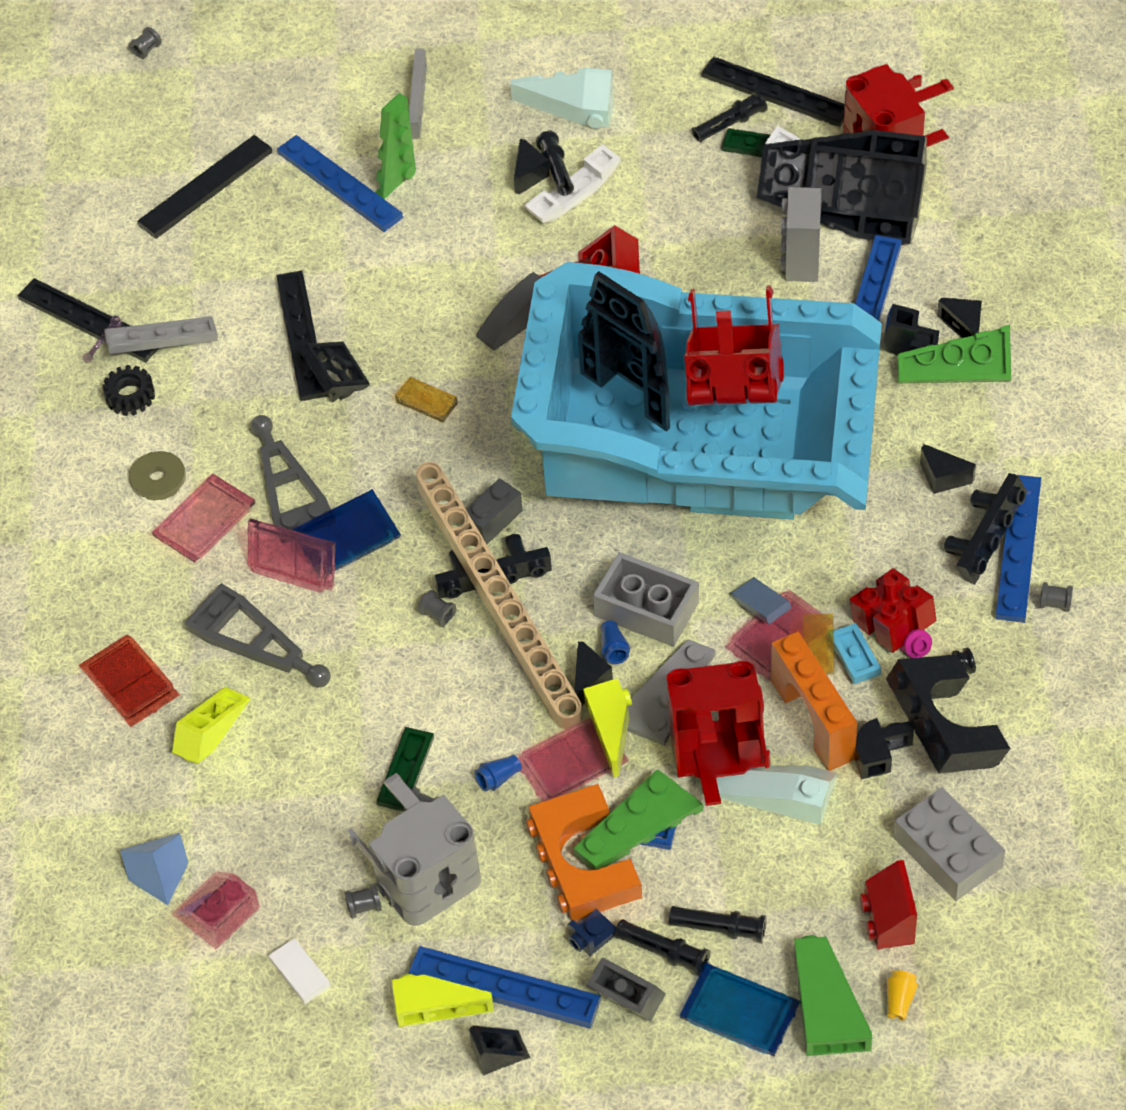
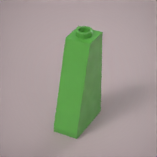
(827, 1004)

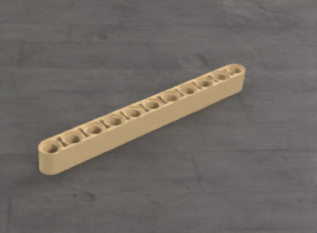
(502, 605)

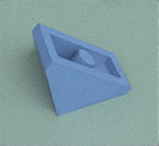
(156, 865)

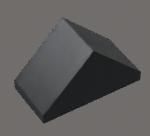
(530, 167)
(960, 315)
(945, 470)
(590, 670)
(497, 1047)

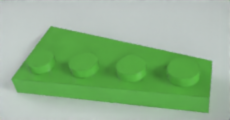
(397, 146)
(969, 359)
(637, 820)

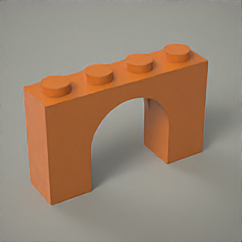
(799, 674)
(580, 889)

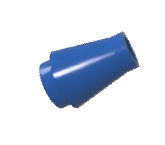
(613, 643)
(496, 772)

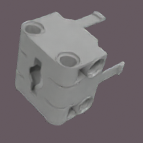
(423, 856)

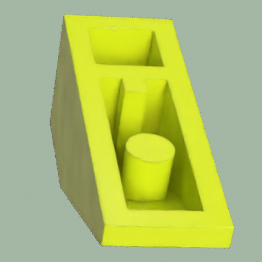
(610, 716)
(207, 724)
(432, 999)

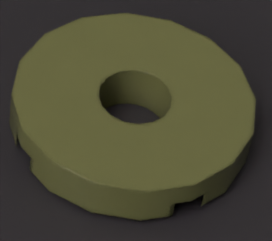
(157, 462)

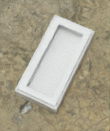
(299, 971)

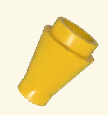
(900, 993)

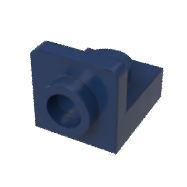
(591, 932)

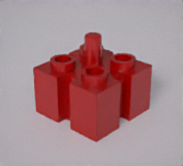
(892, 609)

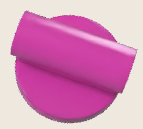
(917, 643)

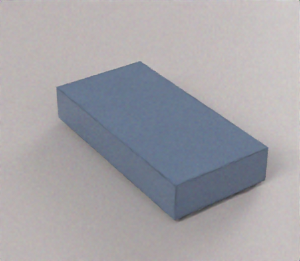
(761, 600)

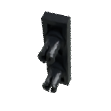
(987, 537)
(515, 566)

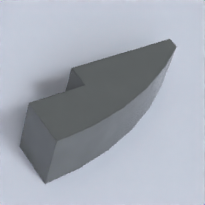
(509, 315)

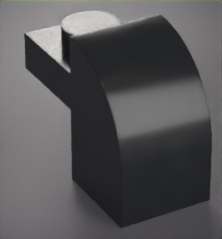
(904, 333)
(875, 744)

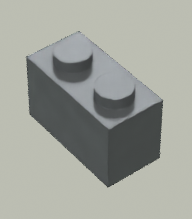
(495, 509)
(626, 989)

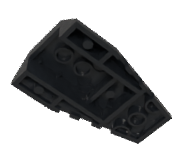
(865, 178)
(627, 342)

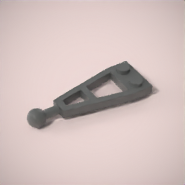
(262, 427)
(217, 612)

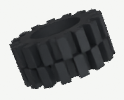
(126, 378)

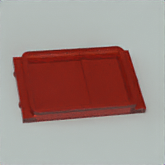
(129, 680)

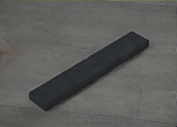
(775, 91)
(204, 186)
(72, 312)
(299, 331)

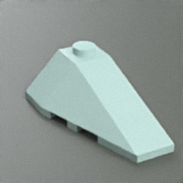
(578, 97)
(785, 790)

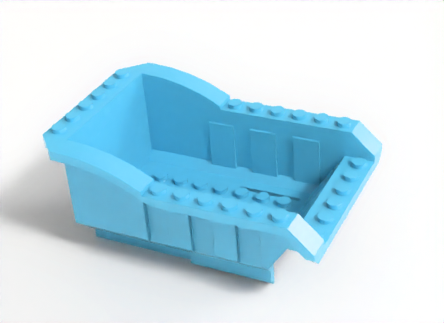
(713, 457)

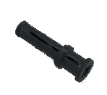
(739, 110)
(549, 145)
(733, 925)
(675, 950)

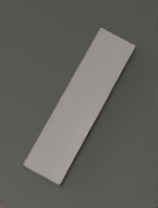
(417, 92)
(160, 335)

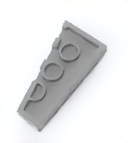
(650, 703)

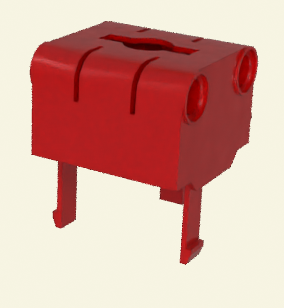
(890, 103)
(733, 361)
(723, 746)

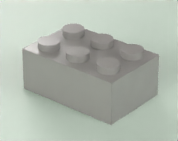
(801, 234)
(646, 599)
(949, 843)

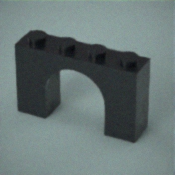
(946, 743)

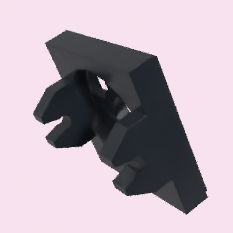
(337, 351)

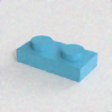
(855, 654)

